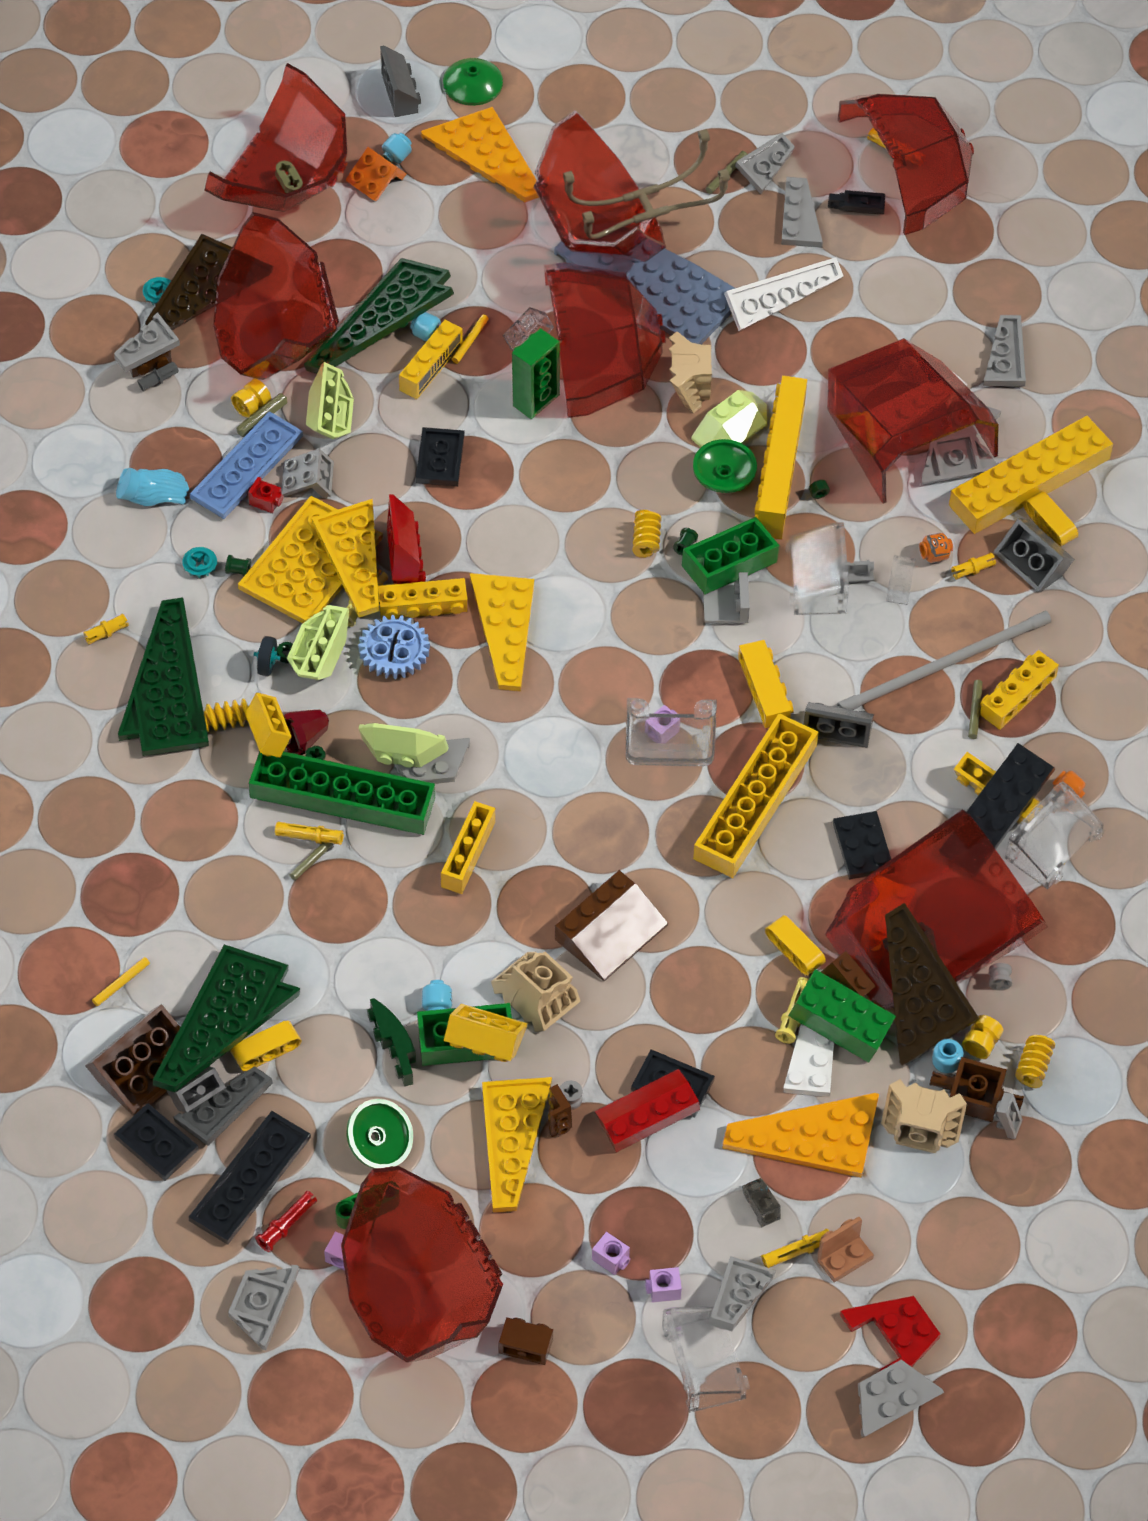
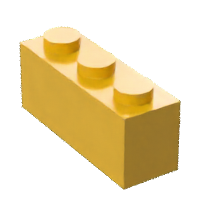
(268, 725)

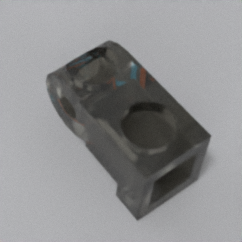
(762, 1202)

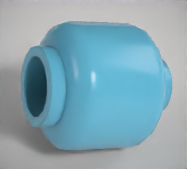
(396, 148)
(424, 325)
(436, 996)
(947, 1055)

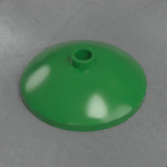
(472, 81)
(726, 458)
(390, 1128)

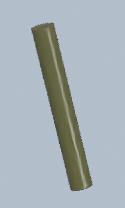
(731, 167)
(975, 709)
(310, 860)

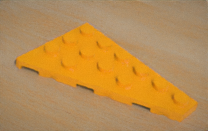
(488, 149)
(818, 1136)

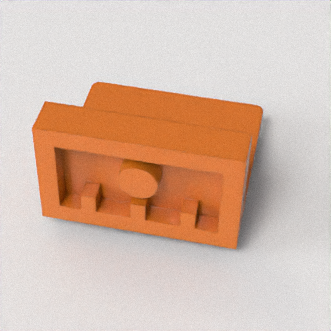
(373, 174)

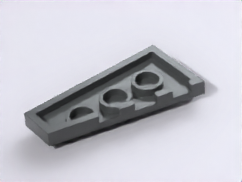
(222, 1109)

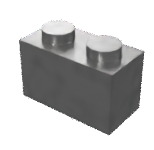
(197, 1090)

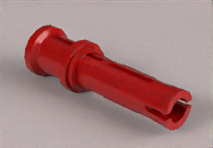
(279, 1228)

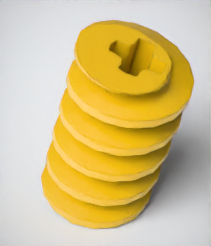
(646, 533)
(226, 714)
(1034, 1060)

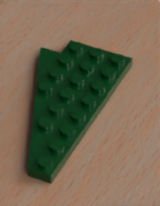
(397, 299)
(166, 695)
(231, 1004)

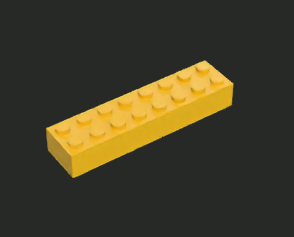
(781, 455)
(1029, 472)
(755, 795)

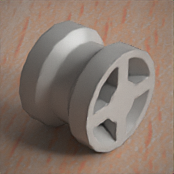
(1000, 976)
(572, 1087)

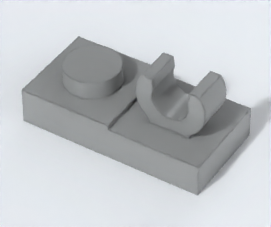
(1008, 1115)

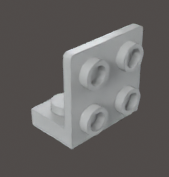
(308, 471)
(728, 603)

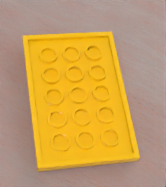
(295, 568)

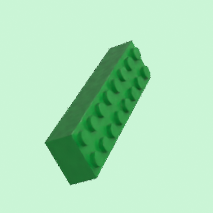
(343, 791)

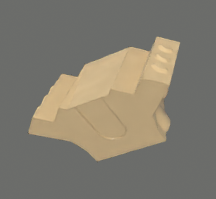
(690, 371)
(537, 989)
(923, 1116)

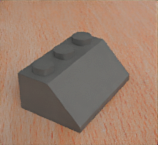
(399, 83)
(1033, 554)
(839, 724)

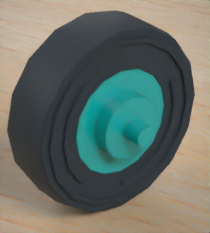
(266, 656)

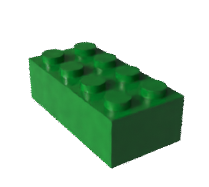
(536, 373)
(724, 555)
(842, 1016)
(432, 1030)

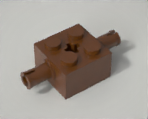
(979, 1086)

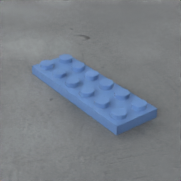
(244, 463)

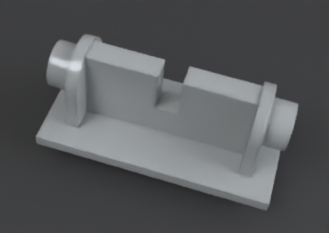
(860, 571)

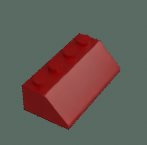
(403, 542)
(648, 1110)

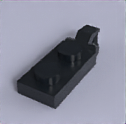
(858, 202)

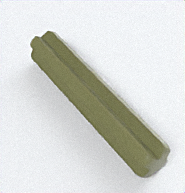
(272, 406)

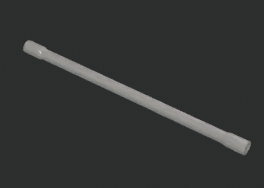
(1030, 624)

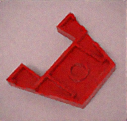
(901, 1323)

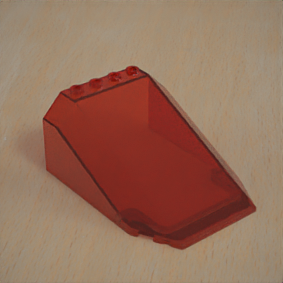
(899, 403)
(951, 885)

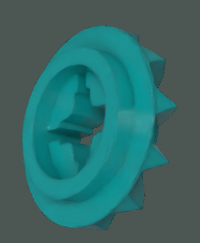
(155, 285)
(196, 555)

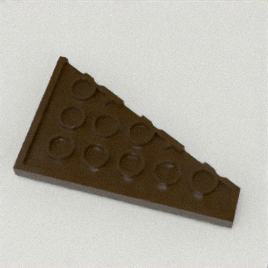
(194, 284)
(924, 992)

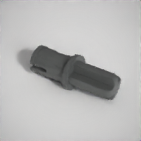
(158, 376)

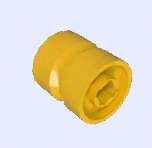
(250, 398)
(982, 1037)

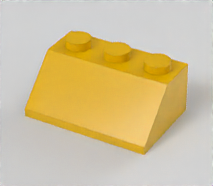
(484, 1032)

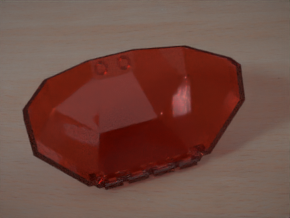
(299, 129)
(926, 148)
(597, 176)
(271, 300)
(605, 333)
(416, 1266)

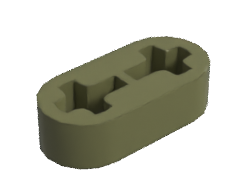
(285, 179)

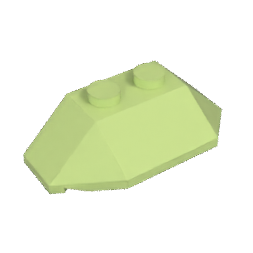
(330, 403)
(733, 419)
(320, 643)
(402, 744)

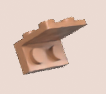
(843, 1250)

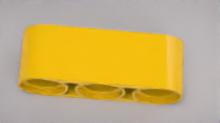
(1050, 518)
(795, 945)
(266, 1045)

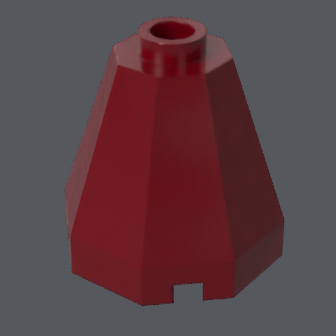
(305, 729)

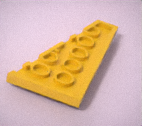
(350, 544)
(505, 618)
(512, 1124)

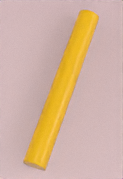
(470, 339)
(121, 981)

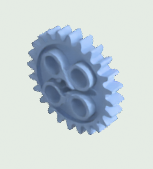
(374, 642)

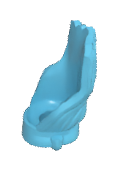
(152, 486)

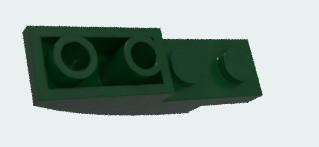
(395, 1038)

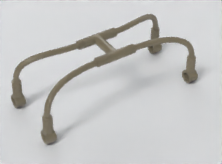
(649, 213)

